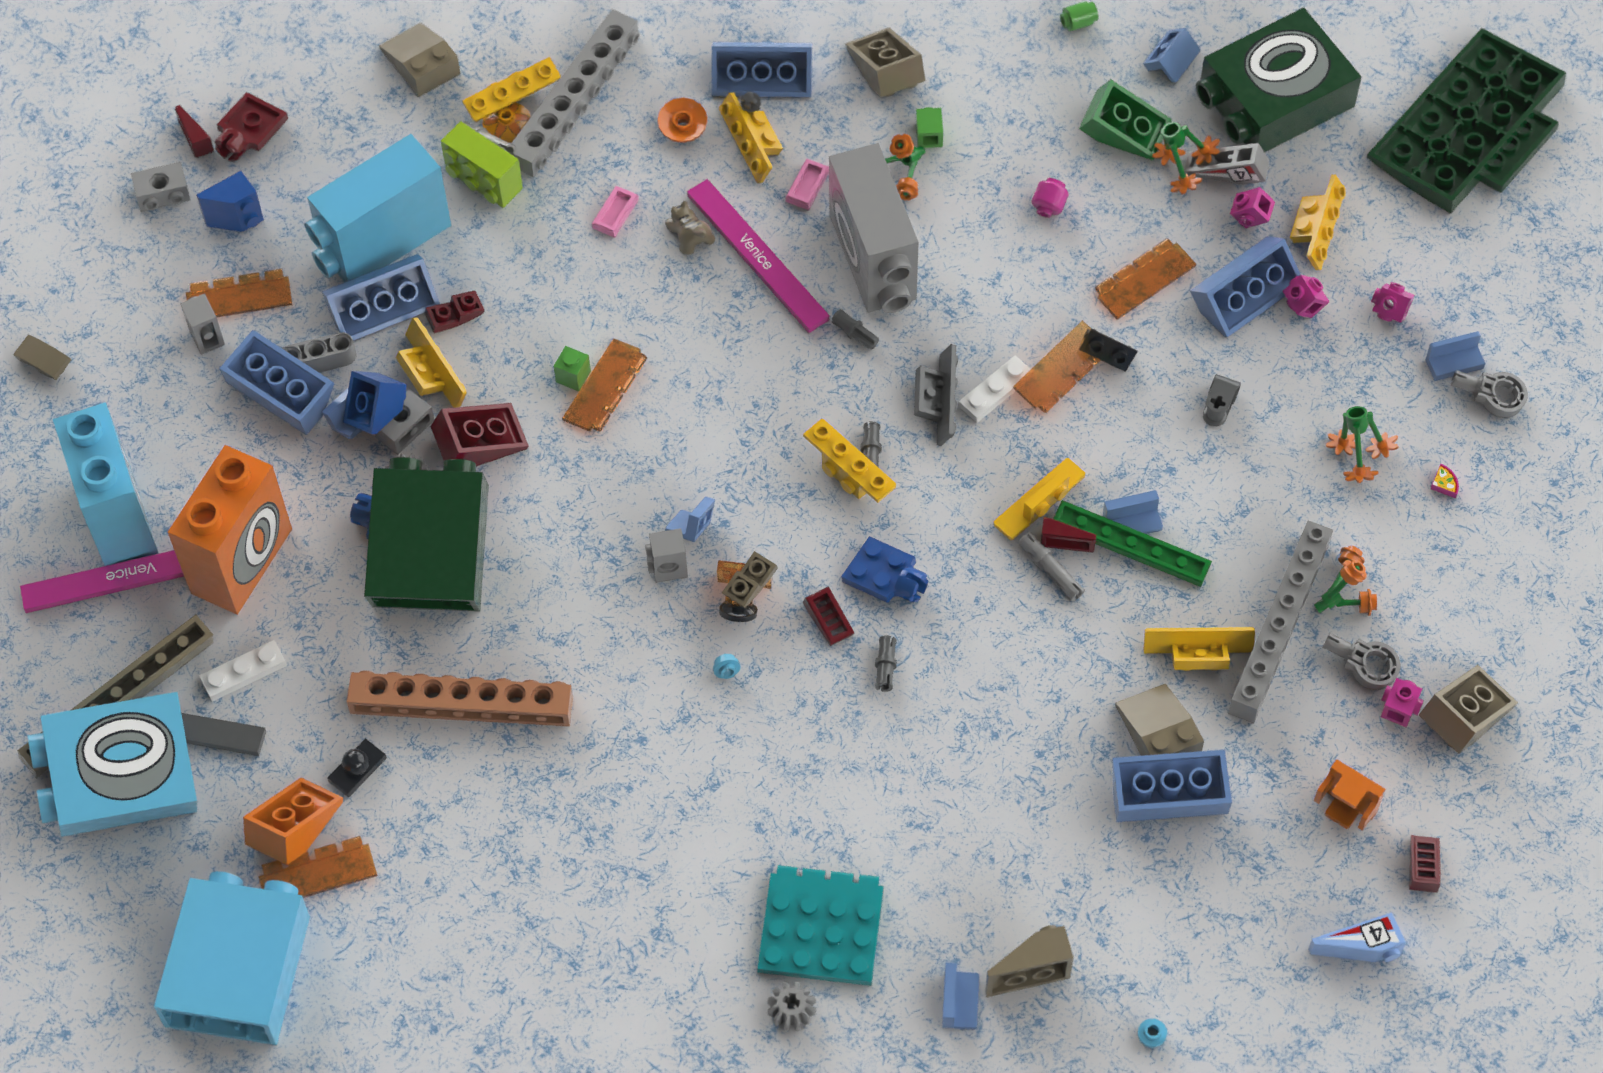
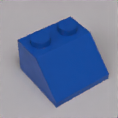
(231, 204)
(373, 401)

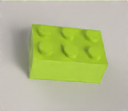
(481, 164)

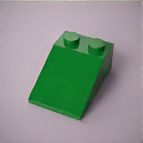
(1124, 121)

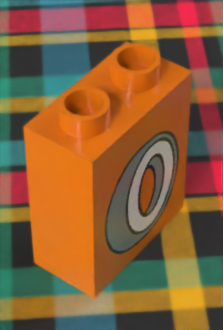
(230, 529)

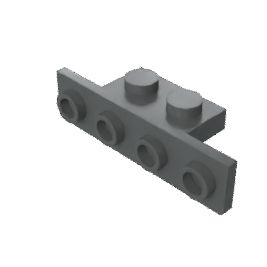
(936, 394)

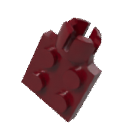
(248, 126)

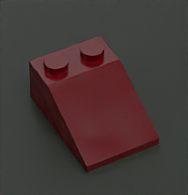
(478, 433)

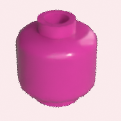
(1050, 197)

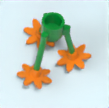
(1174, 138)
(1357, 421)

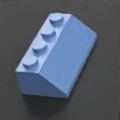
(762, 69)
(1246, 285)
(381, 297)
(278, 381)
(1171, 786)

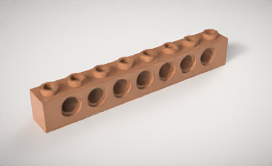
(471, 708)

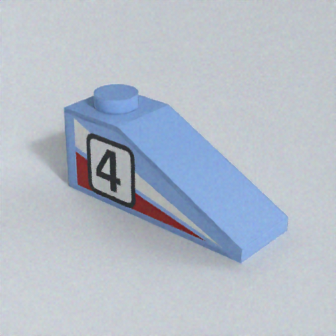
(1365, 941)

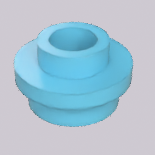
(726, 666)
(1148, 1040)

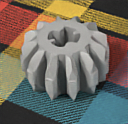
(800, 1013)

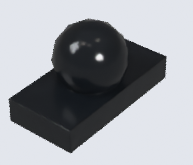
(356, 767)

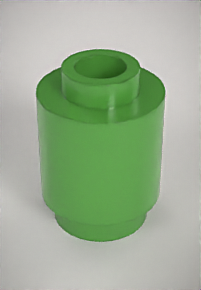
(1079, 15)

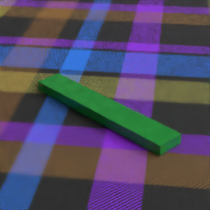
(1136, 544)

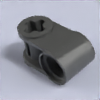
(1220, 400)

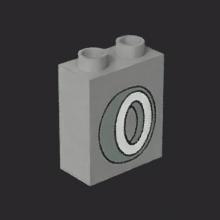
(873, 229)

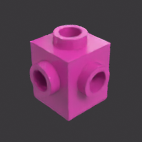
(1252, 207)
(1305, 296)
(1401, 302)
(1401, 702)

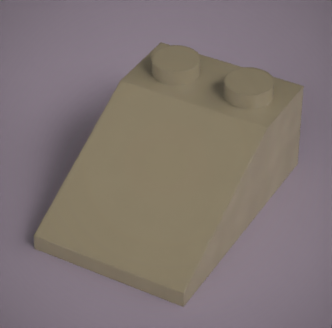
(422, 58)
(887, 62)
(1467, 708)
(1159, 723)
(1036, 962)

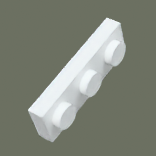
(993, 389)
(243, 670)

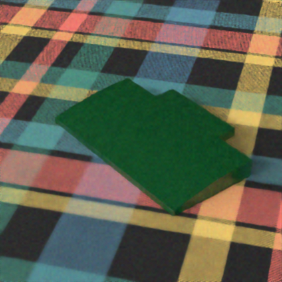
(1472, 123)

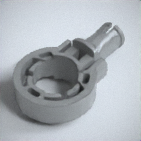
(1484, 391)
(1355, 657)

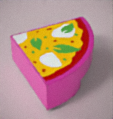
(1445, 482)

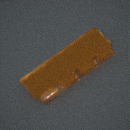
(1151, 276)
(248, 296)
(1053, 373)
(605, 386)
(327, 871)

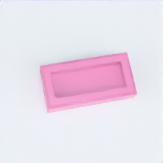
(807, 184)
(615, 211)

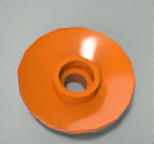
(680, 111)

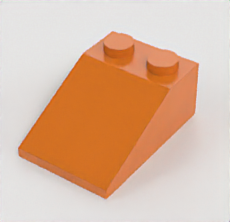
(290, 820)

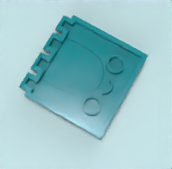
(821, 926)

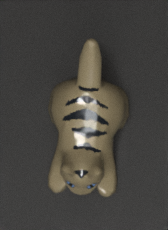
(689, 228)

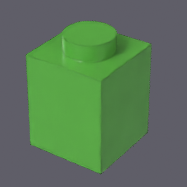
(929, 127)
(572, 368)

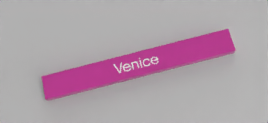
(758, 256)
(100, 581)

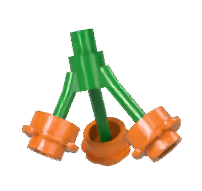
(904, 149)
(1351, 573)

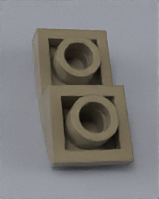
(42, 356)
(750, 580)

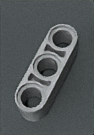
(329, 348)

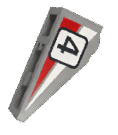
(1233, 164)

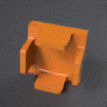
(1352, 795)

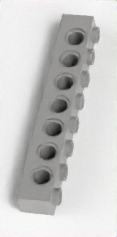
(574, 91)
(1280, 622)

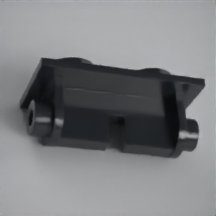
(1107, 349)

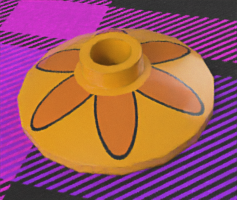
(507, 128)

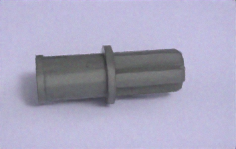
(750, 102)
(855, 329)

